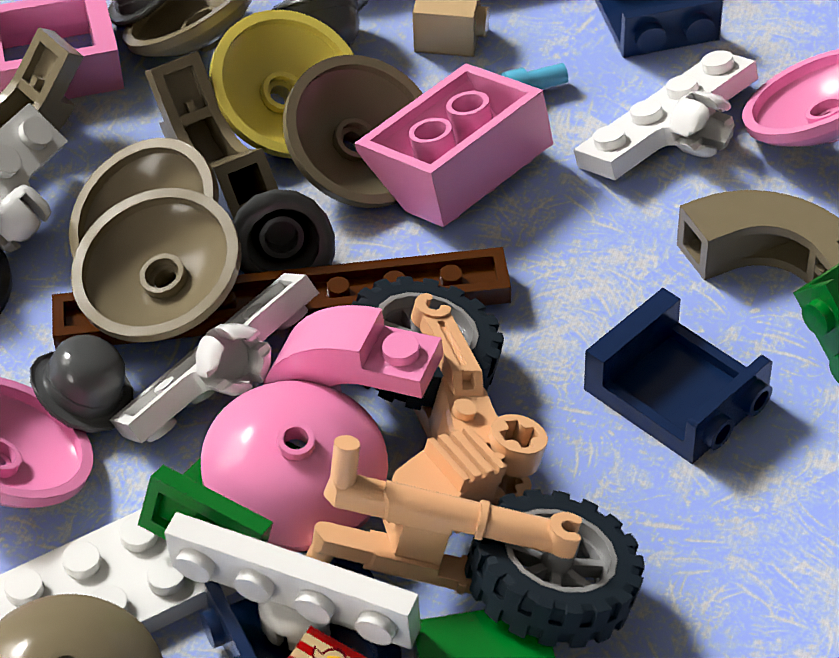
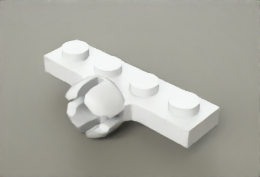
(675, 115)
(25, 147)
(224, 361)
(293, 587)

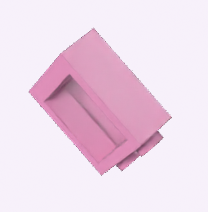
(101, 65)

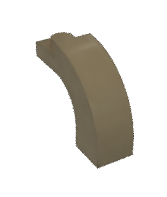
(43, 79)
(195, 118)
(758, 229)

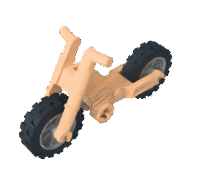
(479, 484)

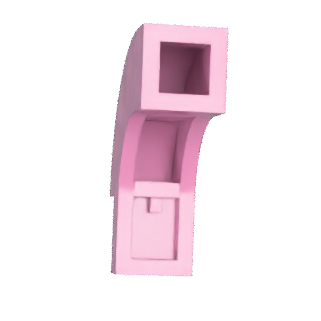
(356, 348)

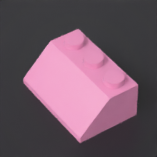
(457, 142)

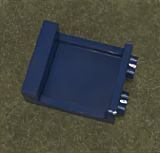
(674, 379)

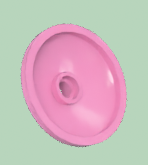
(797, 104)
(38, 454)
(252, 466)

